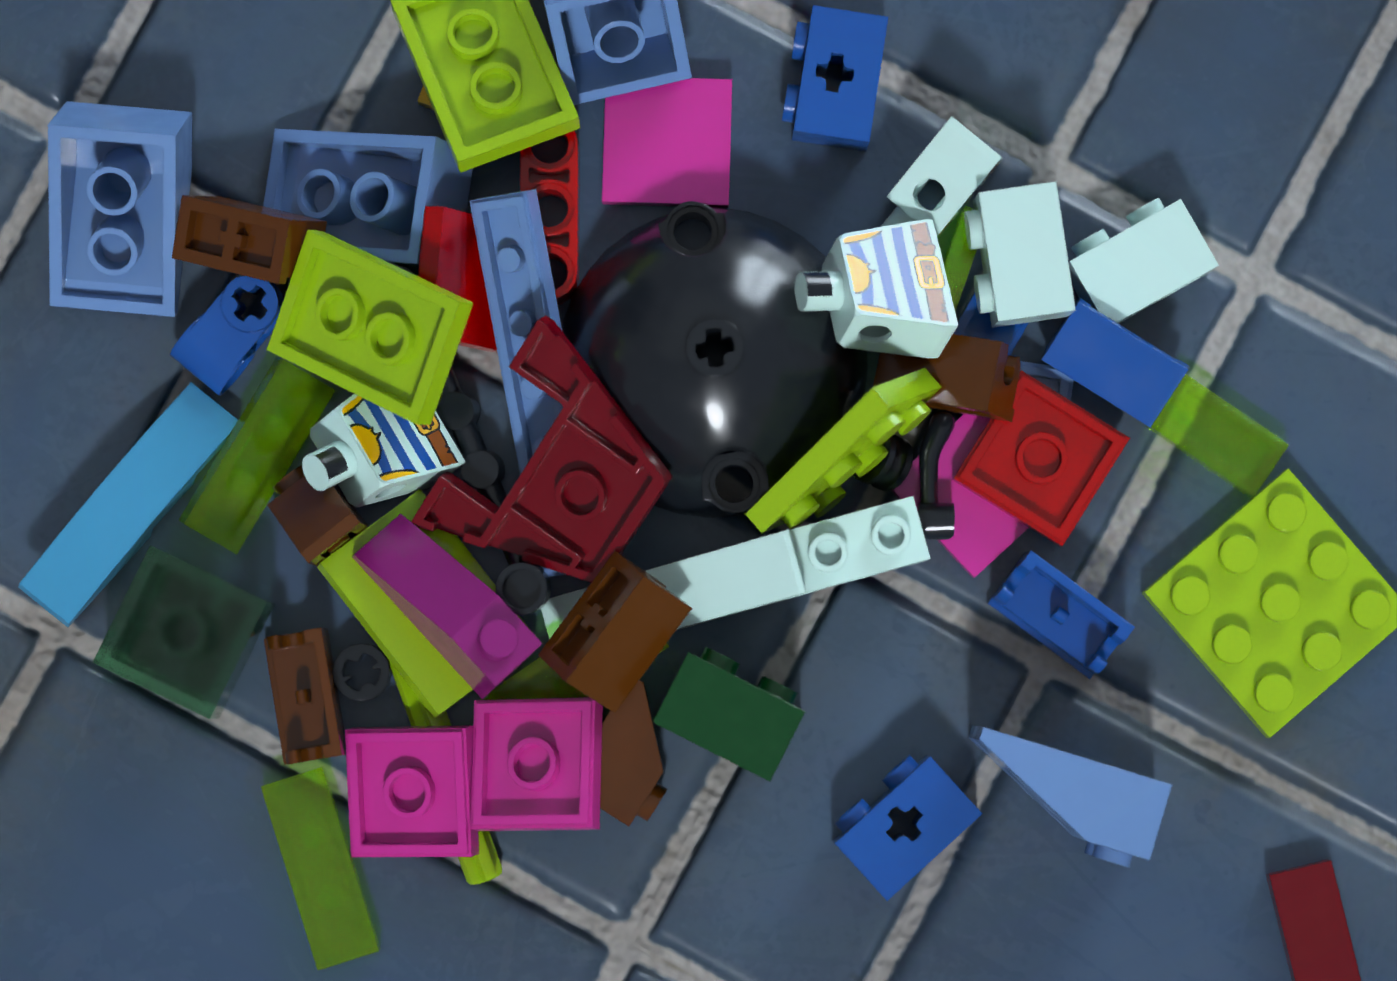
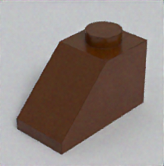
(313, 518)
(630, 760)

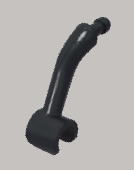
(935, 517)

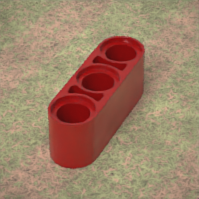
(560, 181)

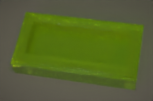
(1219, 436)

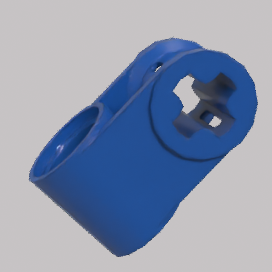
(221, 341)

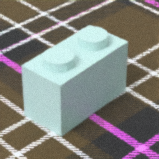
(1021, 255)
(1142, 262)

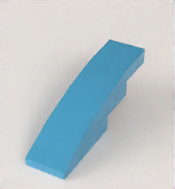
(128, 505)

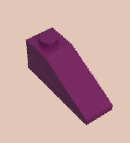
(448, 605)

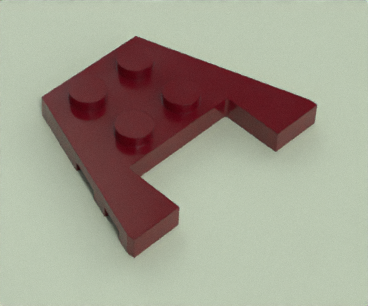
(580, 488)

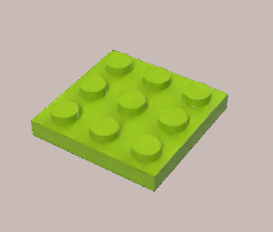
(1276, 603)

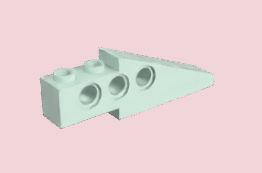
(784, 564)

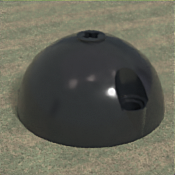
(777, 390)

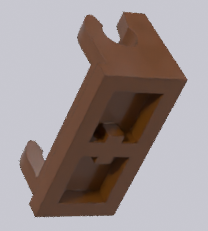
(241, 237)
(973, 376)
(614, 632)
(305, 695)

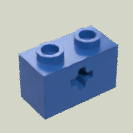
(856, 45)
(940, 819)

